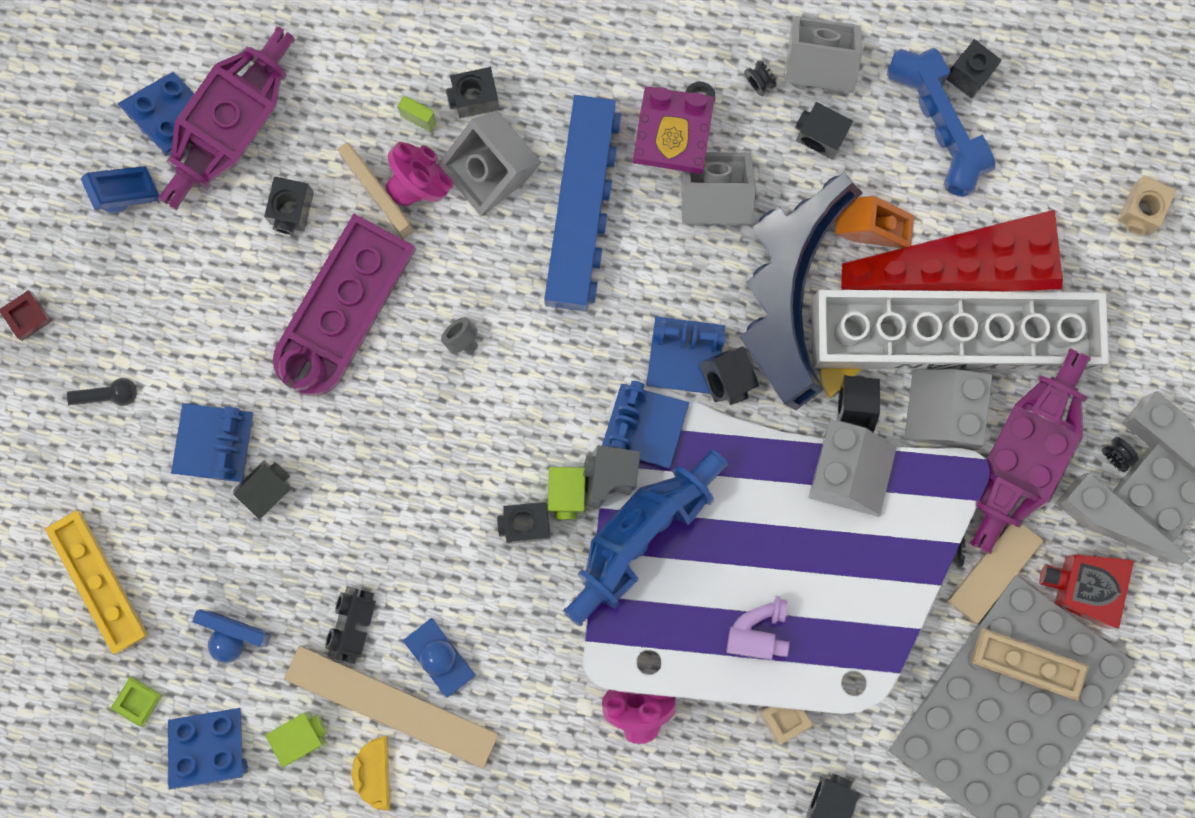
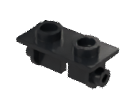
(344, 637)

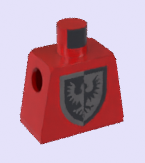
(1091, 587)

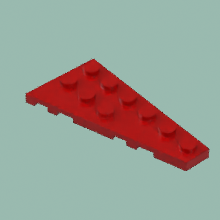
(993, 258)

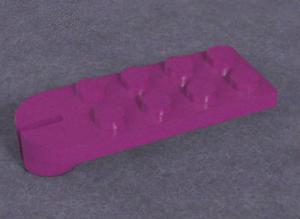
(340, 307)

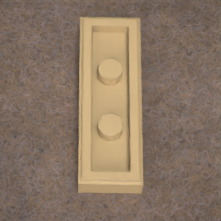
(375, 190)
(994, 572)
(1029, 664)

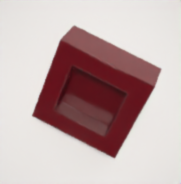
(25, 315)

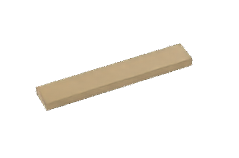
(391, 706)

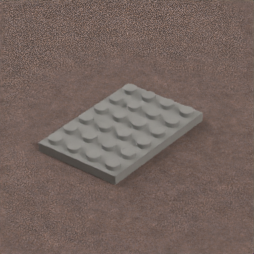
(1000, 739)

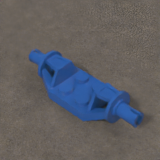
(633, 527)

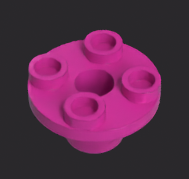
(416, 175)
(638, 713)

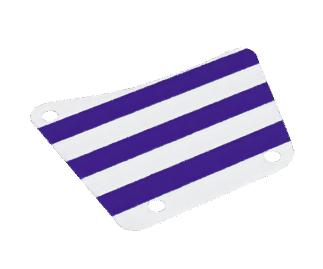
(848, 577)

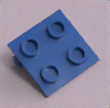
(157, 109)
(679, 349)
(646, 424)
(212, 442)
(205, 749)

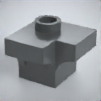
(610, 472)

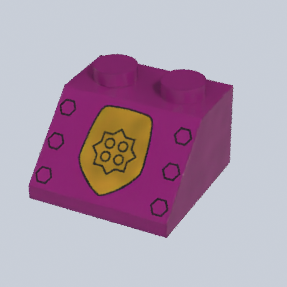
(673, 129)

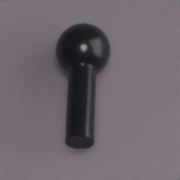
(120, 392)

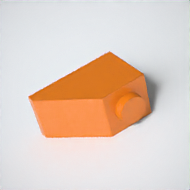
(875, 223)

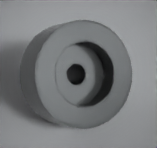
(460, 336)

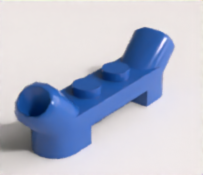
(927, 74)

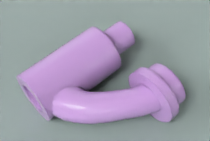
(757, 643)

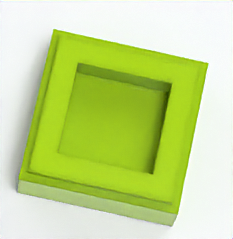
(417, 113)
(136, 701)

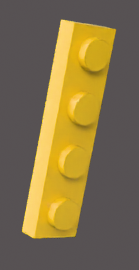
(96, 582)

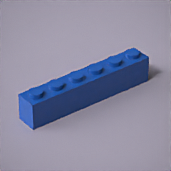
(580, 203)

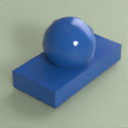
(119, 188)
(229, 636)
(439, 657)

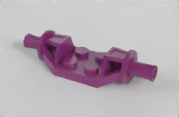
(225, 116)
(1032, 451)

